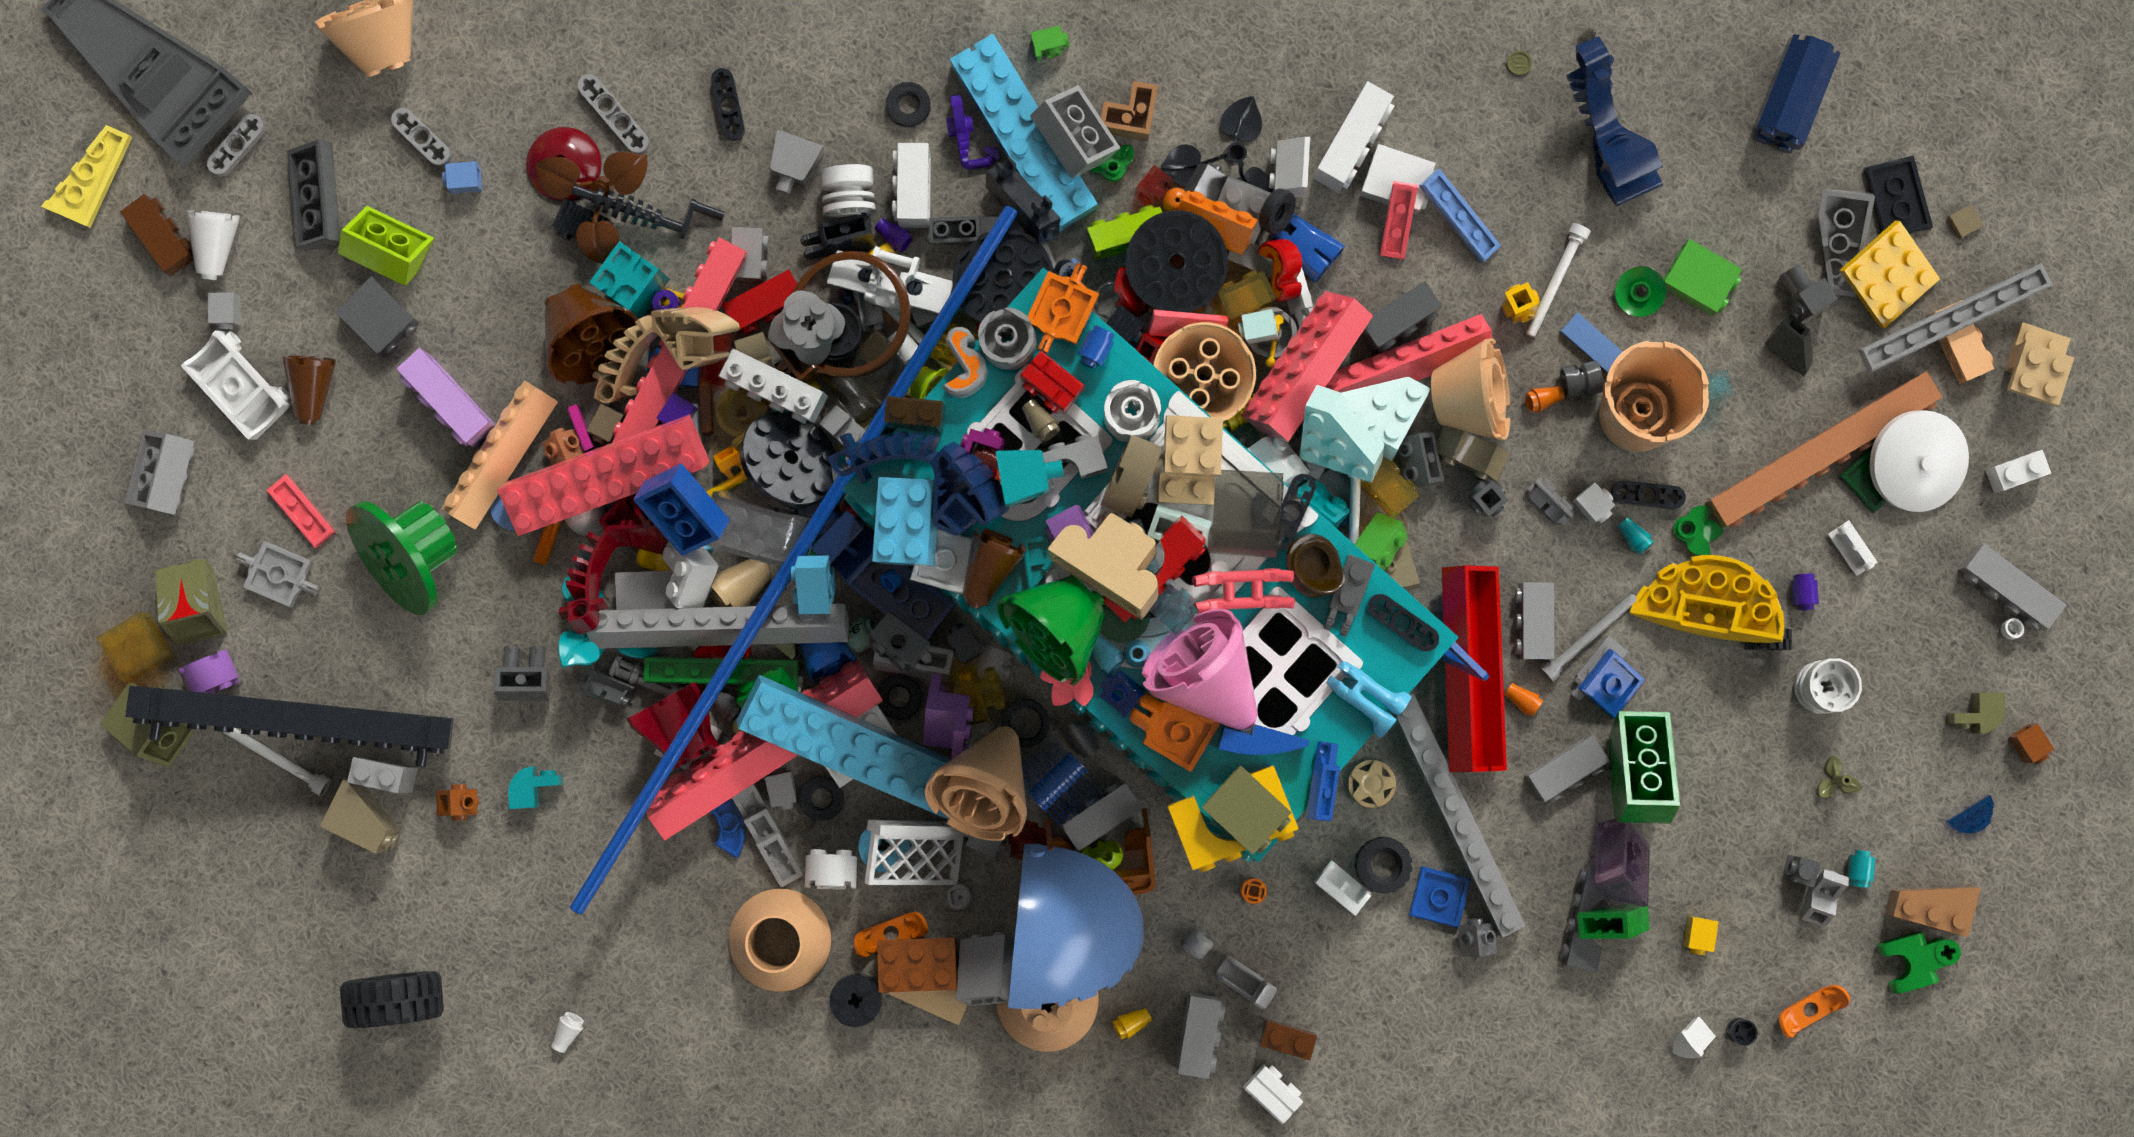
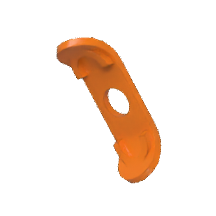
(909, 926)
(1826, 999)

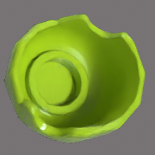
(1107, 853)

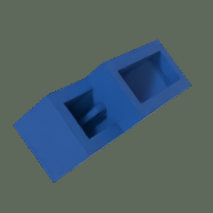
(1259, 741)

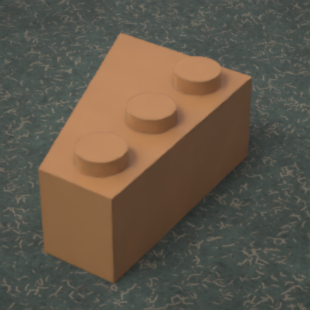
(1938, 908)

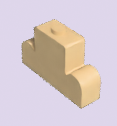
(1111, 562)

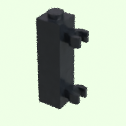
(1033, 212)

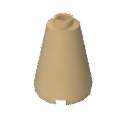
(740, 583)

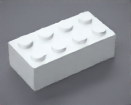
(1351, 141)

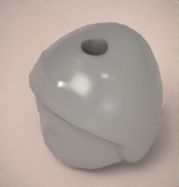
(1197, 944)

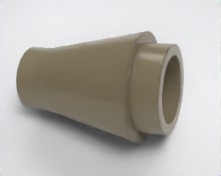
(1041, 422)

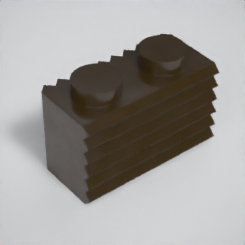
(914, 414)

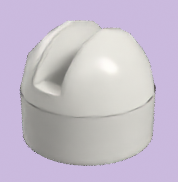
(2014, 626)

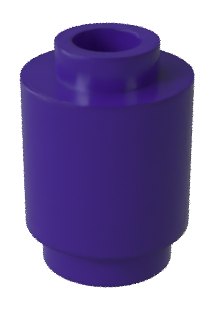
(664, 295)
(1805, 591)

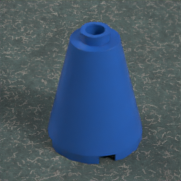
(825, 658)

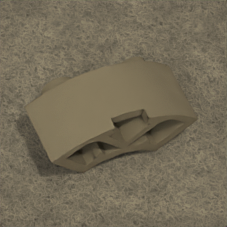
(1471, 453)
(1132, 475)

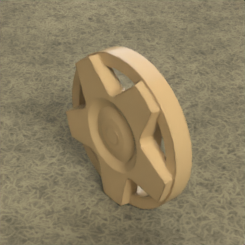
(1371, 783)

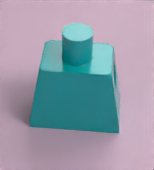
(1025, 475)

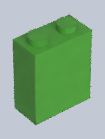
(1702, 278)

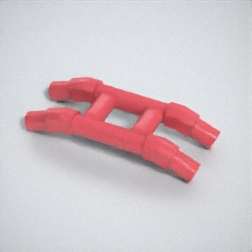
(1256, 578)

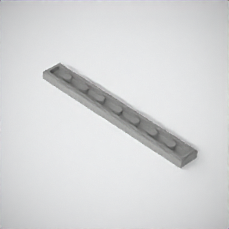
(1955, 318)

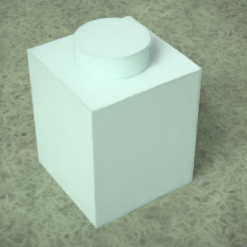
(1258, 327)

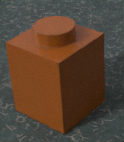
(2032, 744)

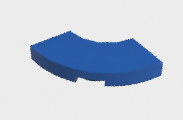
(731, 827)

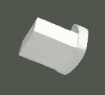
(1693, 1039)

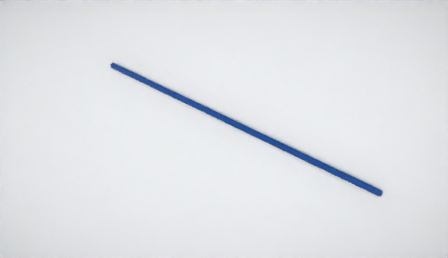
(784, 574)

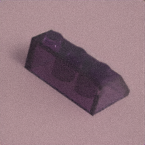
(1622, 863)

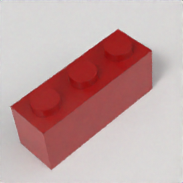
(760, 302)

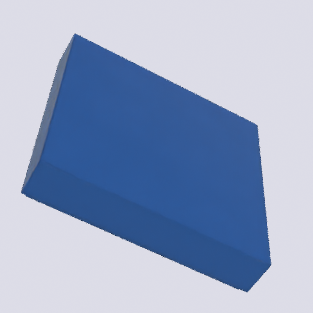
(1611, 683)
(1439, 897)

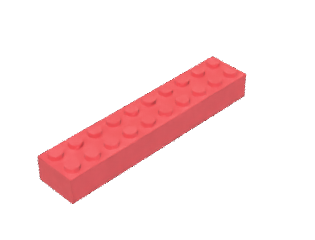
(749, 758)

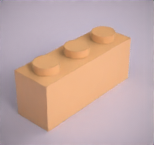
(1966, 352)

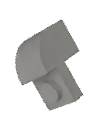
(838, 423)
(1821, 901)

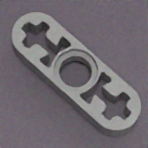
(403, 129)
(226, 145)

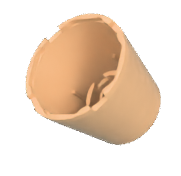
(1660, 382)

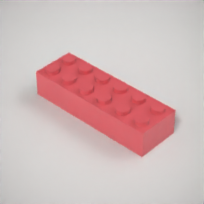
(1306, 362)

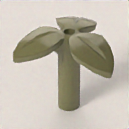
(1845, 782)

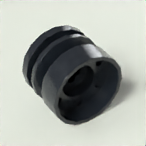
(850, 338)

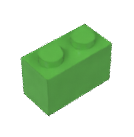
(1382, 539)

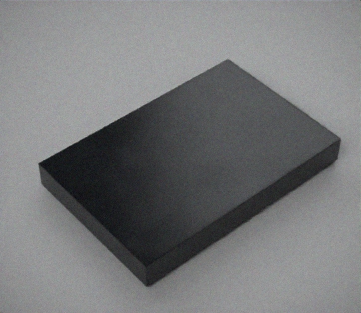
(1898, 195)

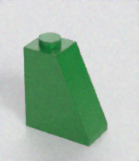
(1613, 922)

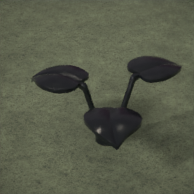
(1243, 123)

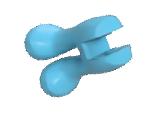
(1352, 694)

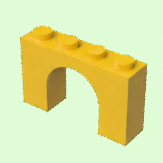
(1202, 845)

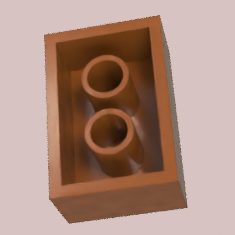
(917, 965)

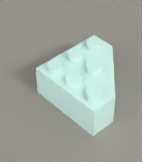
(1388, 409)
(1339, 437)

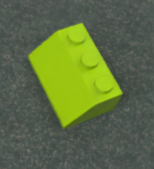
(1114, 236)
(384, 245)

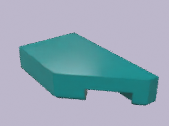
(1036, 559)

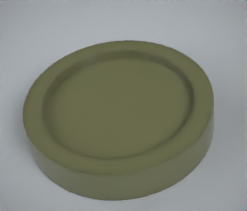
(1519, 62)

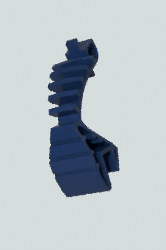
(1623, 159)
(962, 485)
(845, 541)

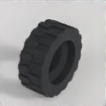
(1401, 873)

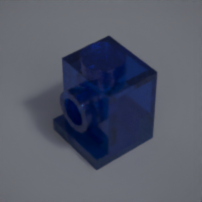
(1130, 689)

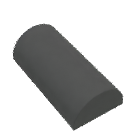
(314, 196)

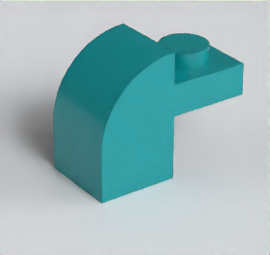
(525, 784)

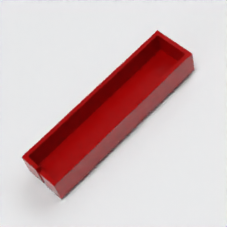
(1473, 705)

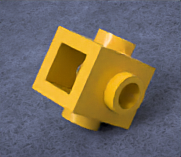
(1520, 295)

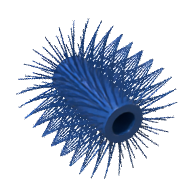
(1057, 782)

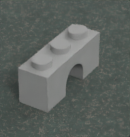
(1084, 454)

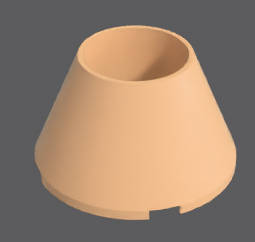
(1473, 392)
(806, 919)

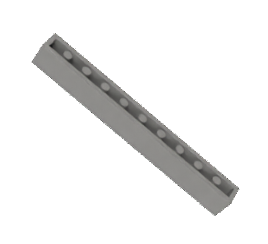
(715, 627)
(1458, 819)

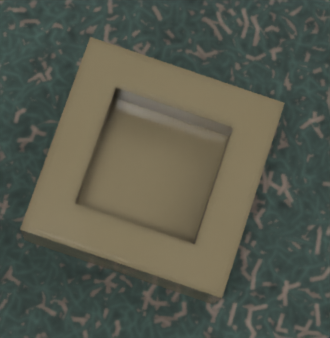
(1965, 221)

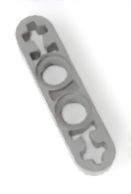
(614, 114)

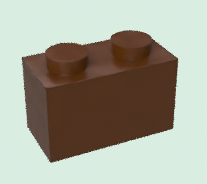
(1287, 1039)

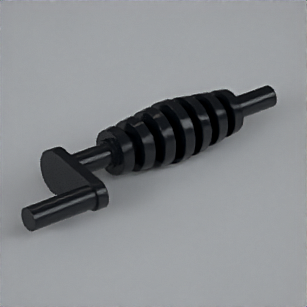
(646, 215)

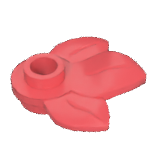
(1064, 693)

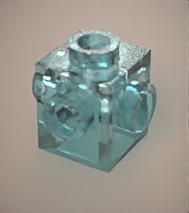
(1174, 608)

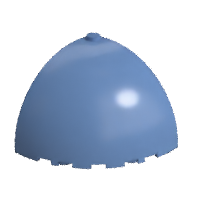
(1072, 929)

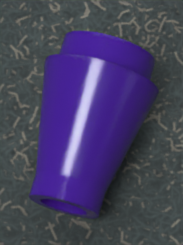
(894, 235)

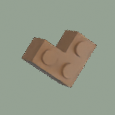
(1133, 119)

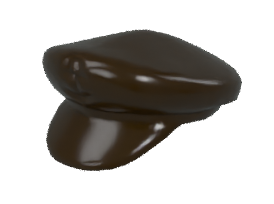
(1314, 566)

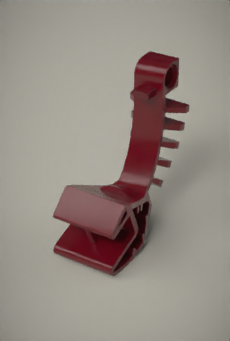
(623, 527)

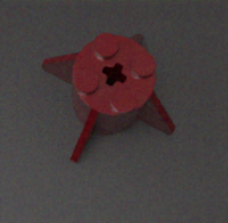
(665, 718)

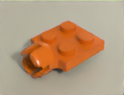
(1173, 730)

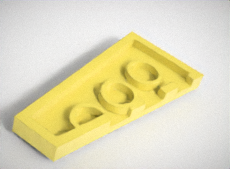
(90, 179)

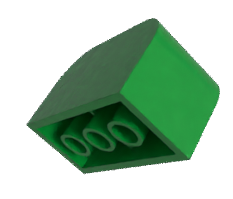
(1643, 768)

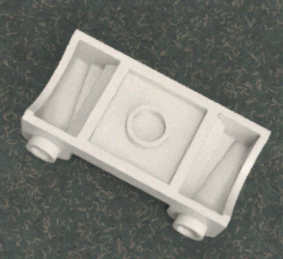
(236, 385)

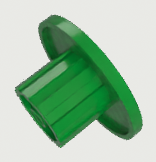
(402, 550)

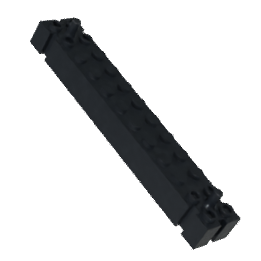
(279, 717)

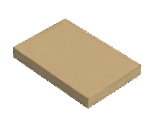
(940, 1003)

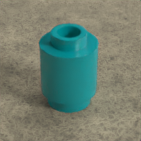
(1861, 869)

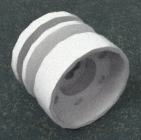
(847, 187)
(1840, 680)

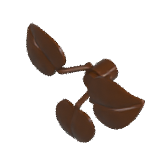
(622, 173)

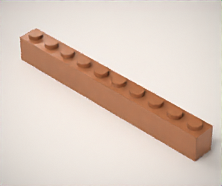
(1821, 451)

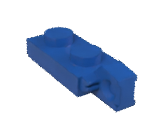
(1324, 782)

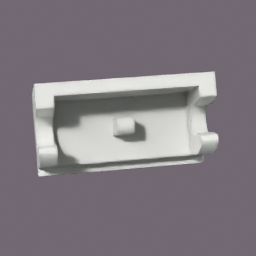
(1343, 888)

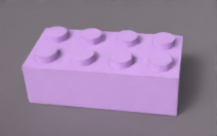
(448, 399)

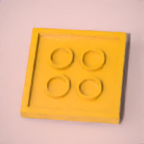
(1889, 274)

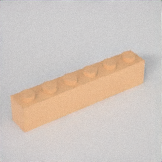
(499, 454)

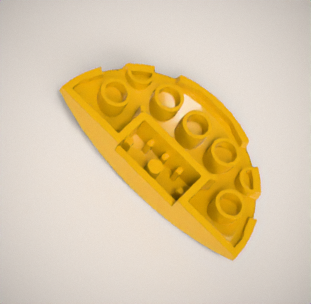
(1714, 600)

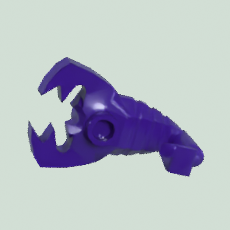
(959, 127)

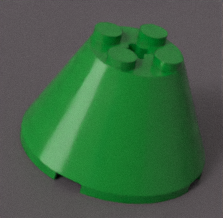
(1055, 625)

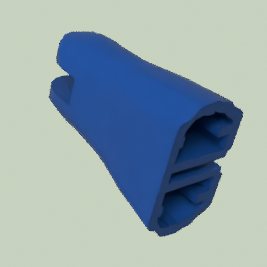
(1315, 246)

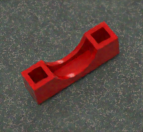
(1180, 544)

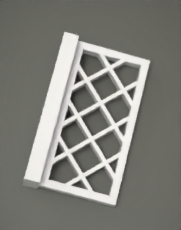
(913, 830)

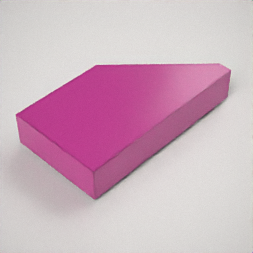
(580, 426)

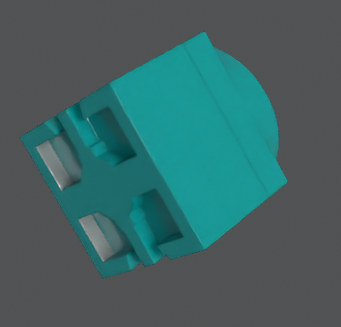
(629, 280)

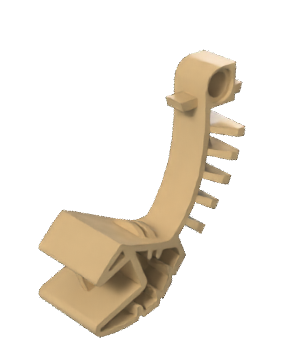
(685, 333)

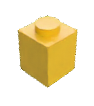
(1700, 935)

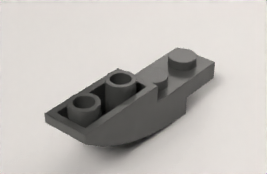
(962, 229)

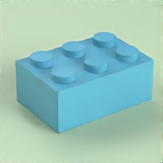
(905, 522)

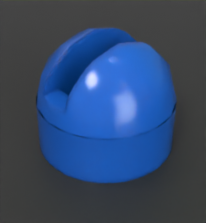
(890, 580)

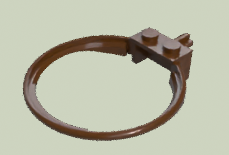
(808, 373)

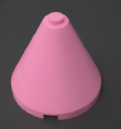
(1205, 670)

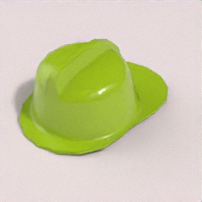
(925, 382)

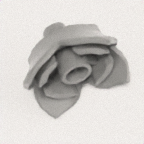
(809, 346)

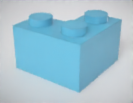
(814, 584)

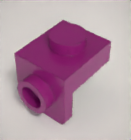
(986, 438)

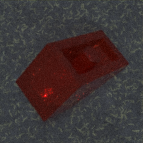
(711, 372)

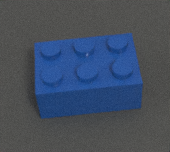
(681, 509)

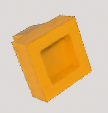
(726, 459)

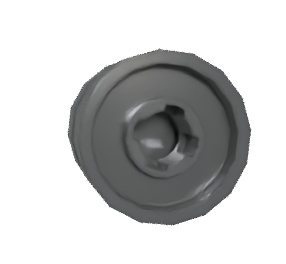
(1583, 379)

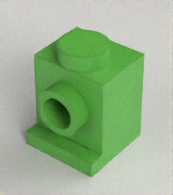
(1049, 42)

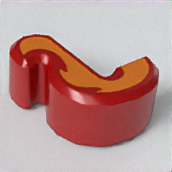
(1285, 268)

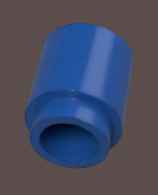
(1096, 347)

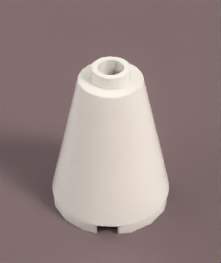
(211, 241)

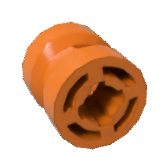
(1250, 888)

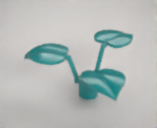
(579, 650)

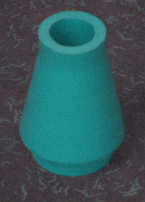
(1636, 537)

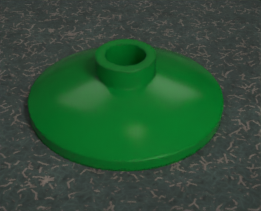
(1627, 289)

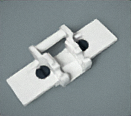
(924, 290)

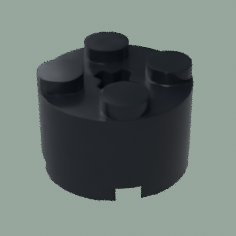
(849, 1013)

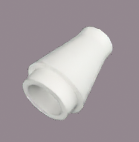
(567, 1030)

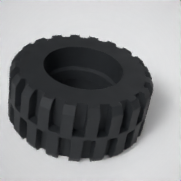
(391, 999)

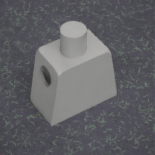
(794, 160)

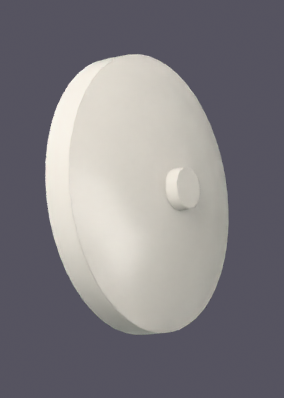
(1919, 460)

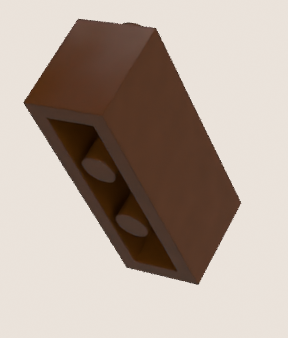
(158, 234)

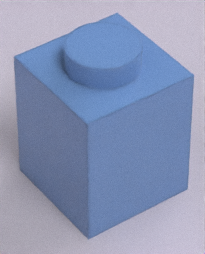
(462, 177)

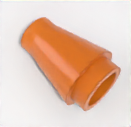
(1542, 398)
(1523, 699)

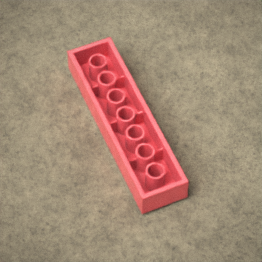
(600, 475)

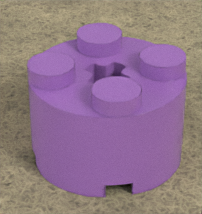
(210, 673)

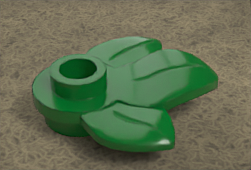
(1120, 159)
(1701, 530)

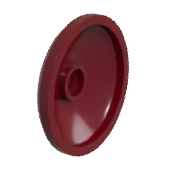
(565, 143)

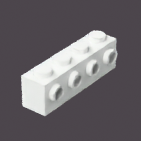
(774, 386)

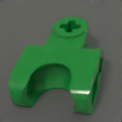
(1920, 958)

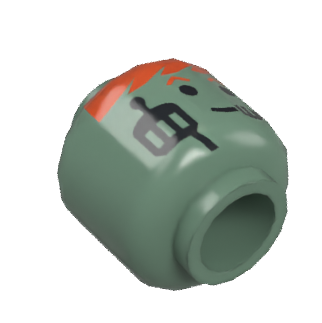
(859, 633)

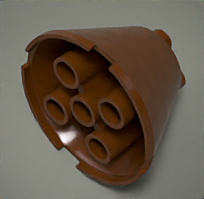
(580, 332)

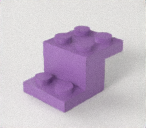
(947, 718)

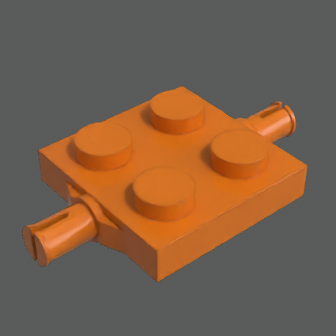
(1062, 308)

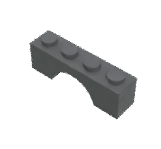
(1582, 952)

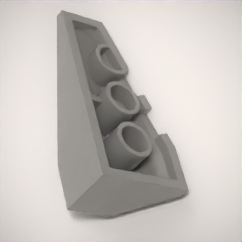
(1844, 232)

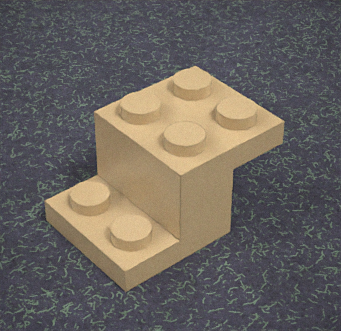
(2039, 364)
(1190, 460)

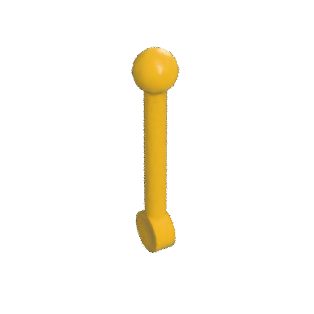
(1270, 361)

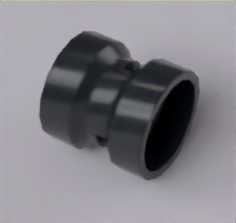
(1745, 1034)

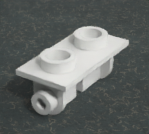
(1852, 548)

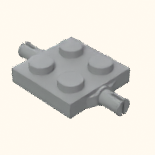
(277, 574)

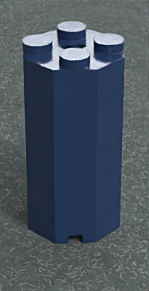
(1795, 93)

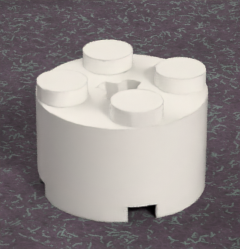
(1141, 399)
(830, 870)

